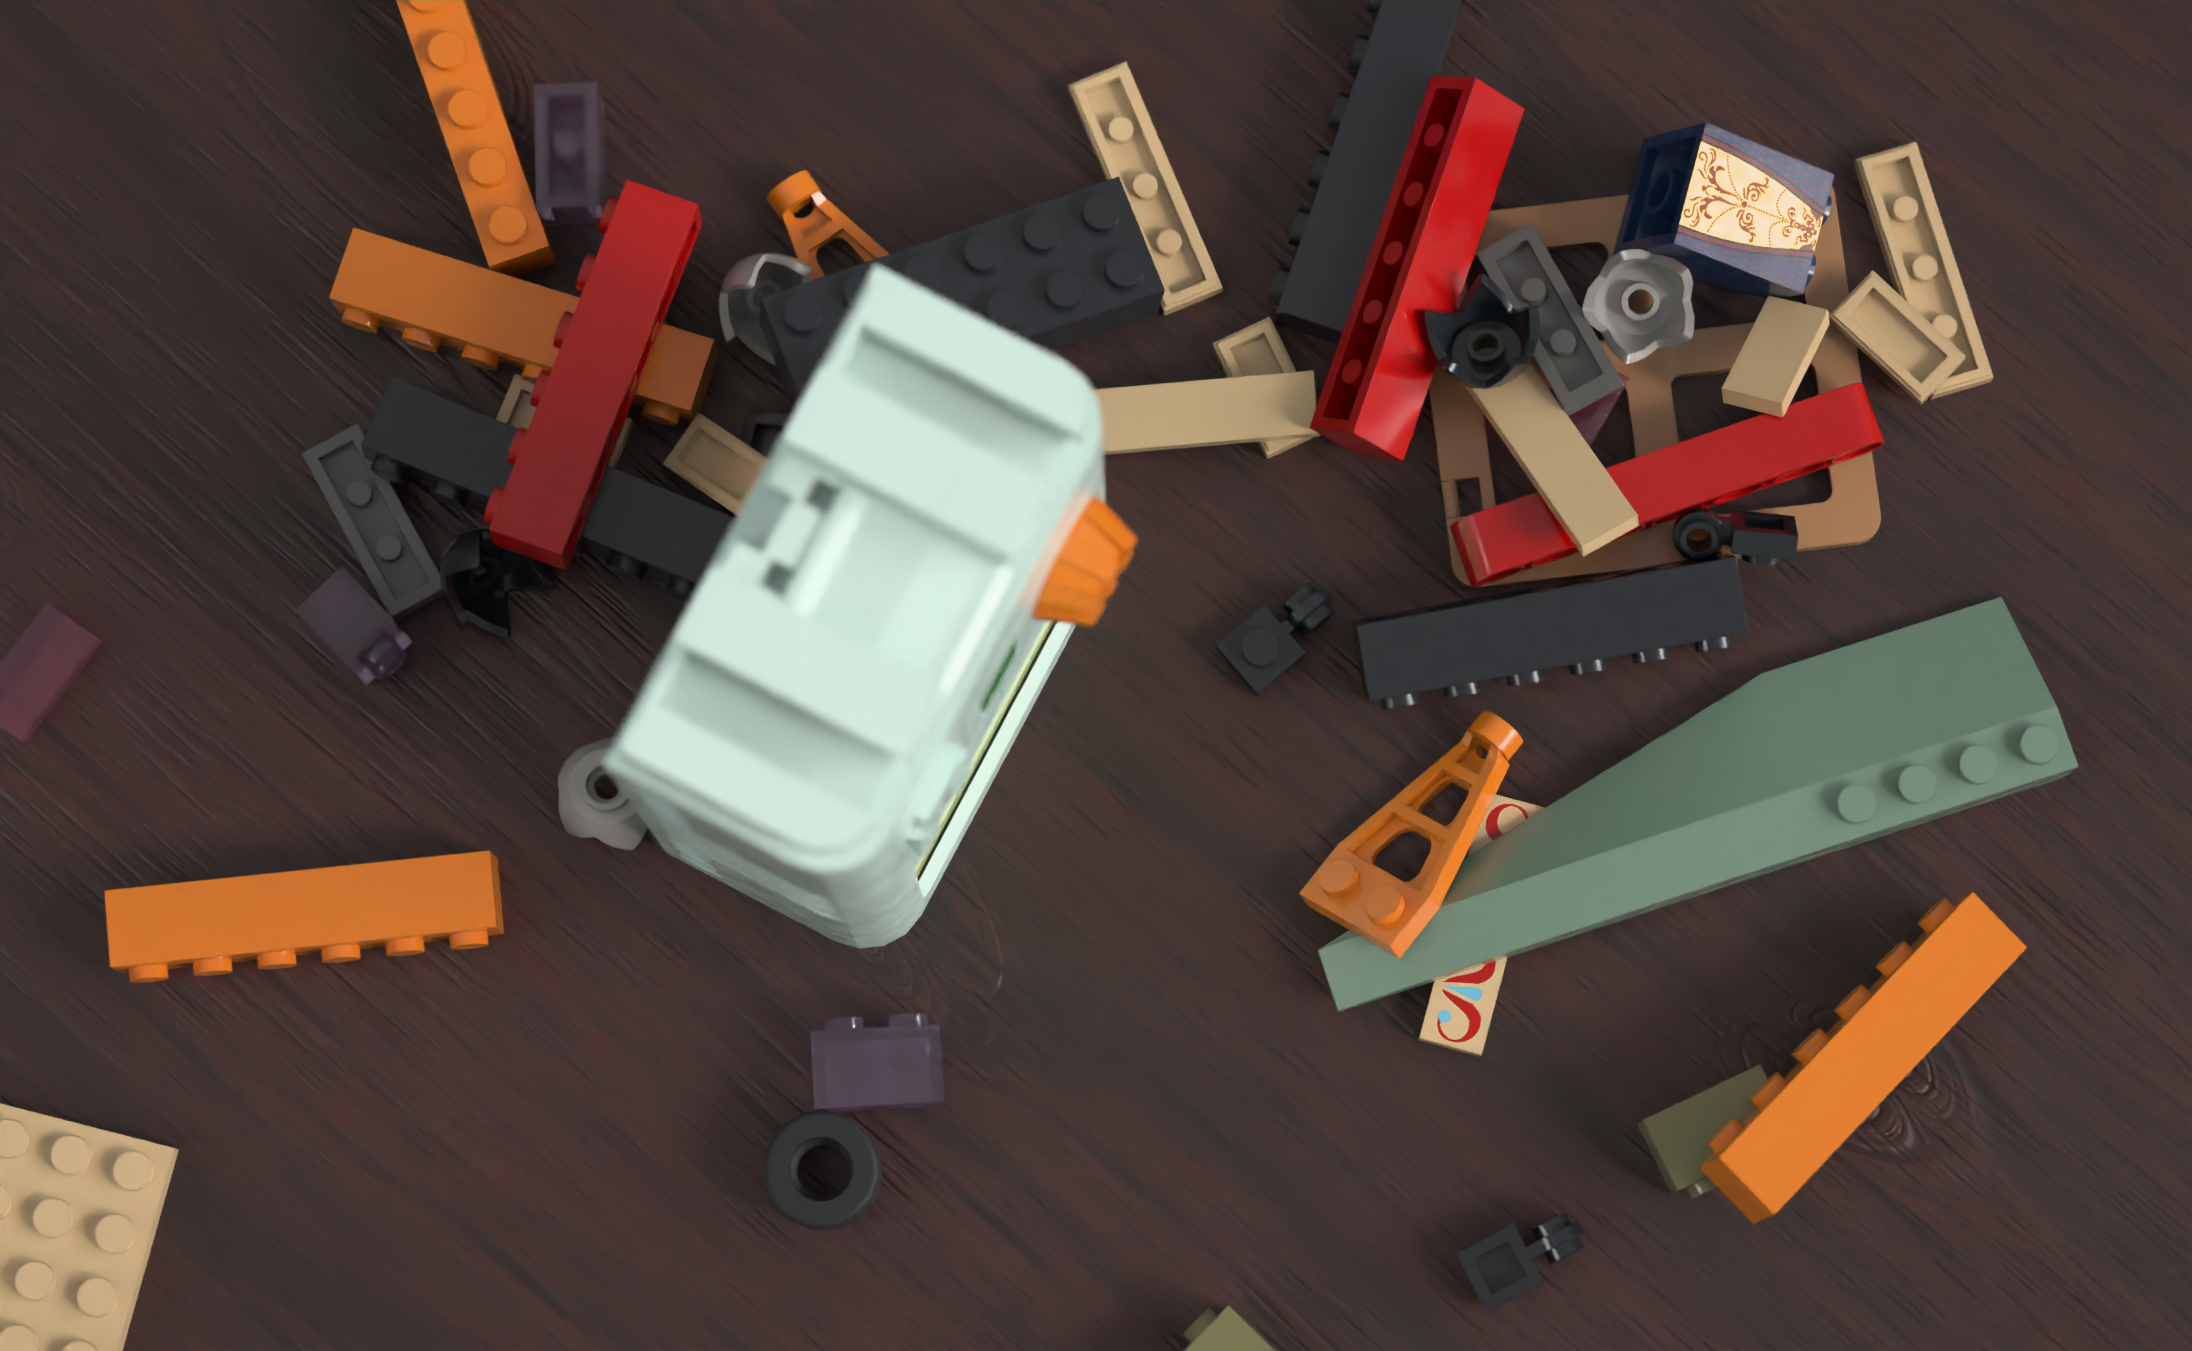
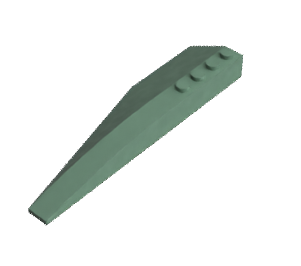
(1746, 789)

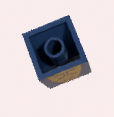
(1727, 210)

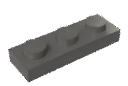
(1566, 342)
(374, 523)

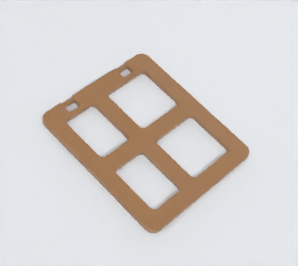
(1459, 429)

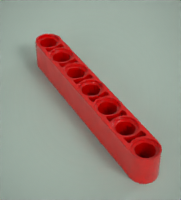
(1679, 479)

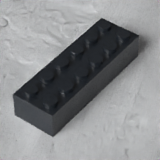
(1035, 273)

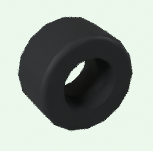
(784, 1158)

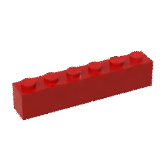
(1416, 266)
(594, 374)

